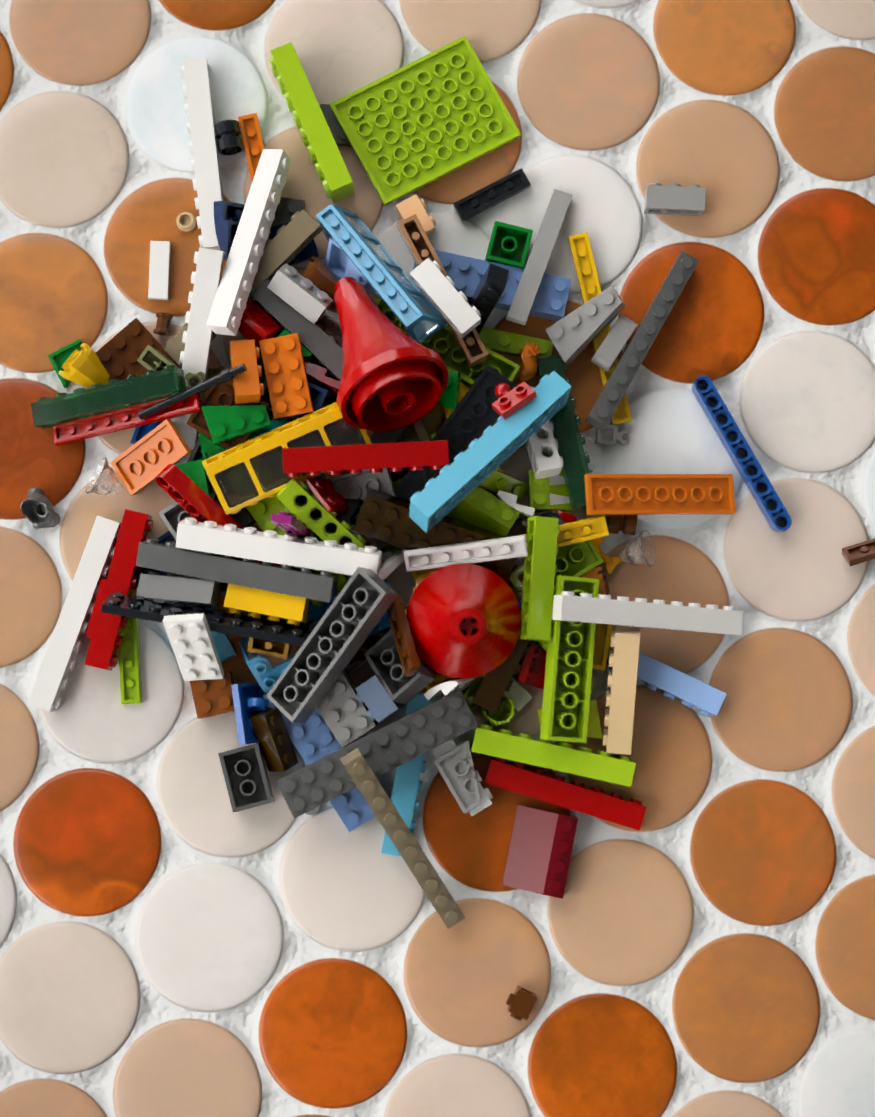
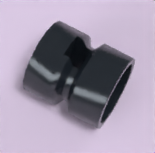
(229, 137)

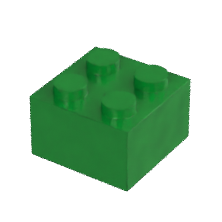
(509, 244)

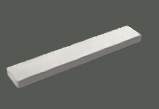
(466, 553)

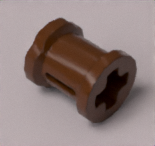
(163, 324)

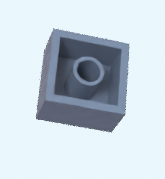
(376, 699)

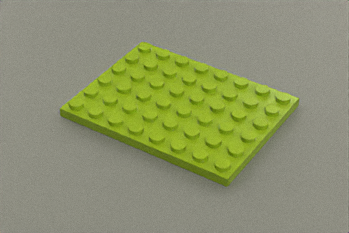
(425, 120)

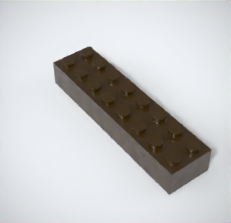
(389, 521)

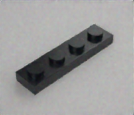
(491, 195)

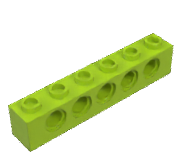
(297, 487)

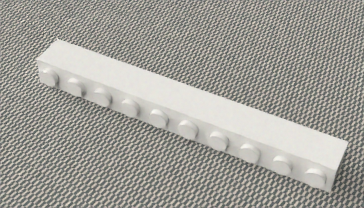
(203, 146)
(249, 242)
(198, 335)
(276, 548)
(647, 615)
(75, 616)

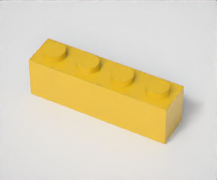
(266, 603)

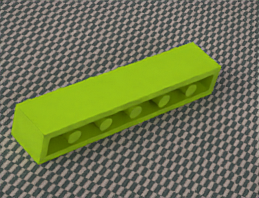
(539, 578)

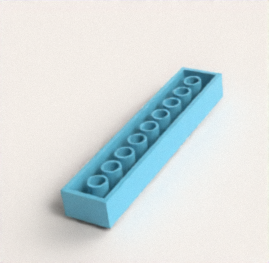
(487, 453)

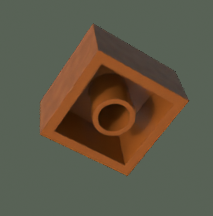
(213, 696)

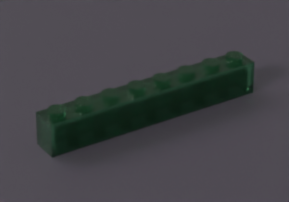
(108, 397)
(568, 437)

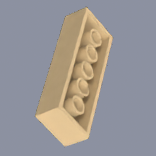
(623, 683)

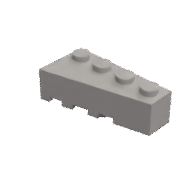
(581, 326)

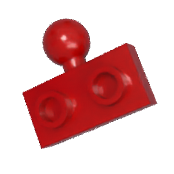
(512, 400)

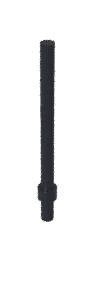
(226, 375)

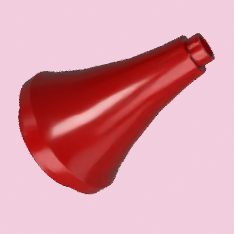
(385, 373)
(457, 594)

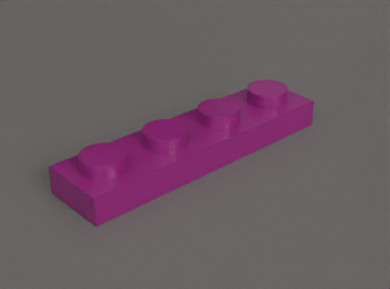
(290, 524)

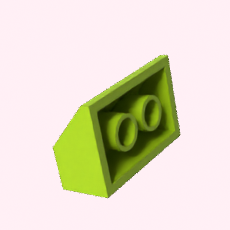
(486, 512)

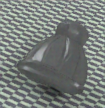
(39, 509)

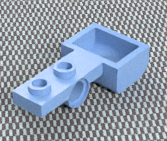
(342, 266)

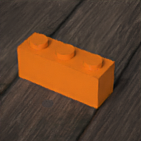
(246, 384)

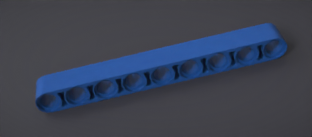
(741, 444)

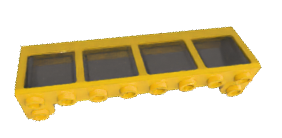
(256, 466)

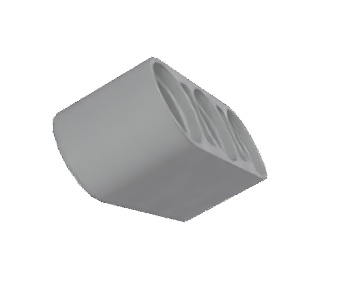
(614, 342)

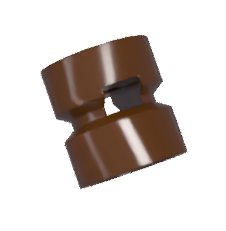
(623, 523)

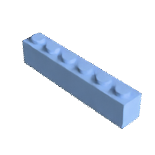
(678, 685)

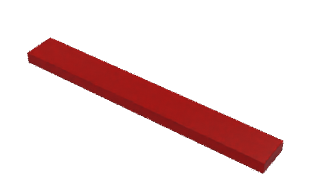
(121, 420)

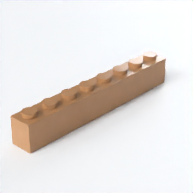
(421, 249)

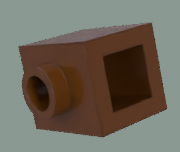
(521, 1003)

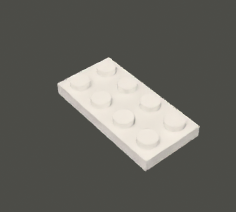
(193, 647)

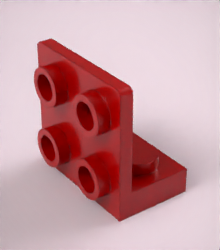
(257, 324)
(327, 495)
(533, 667)

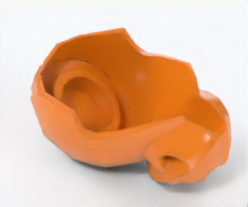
(529, 364)

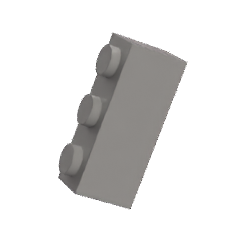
(674, 200)
(300, 293)

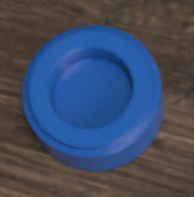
(257, 703)

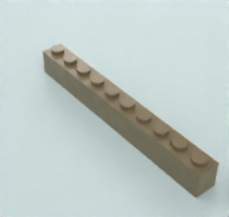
(277, 252)
(402, 837)

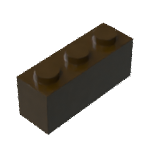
(273, 740)

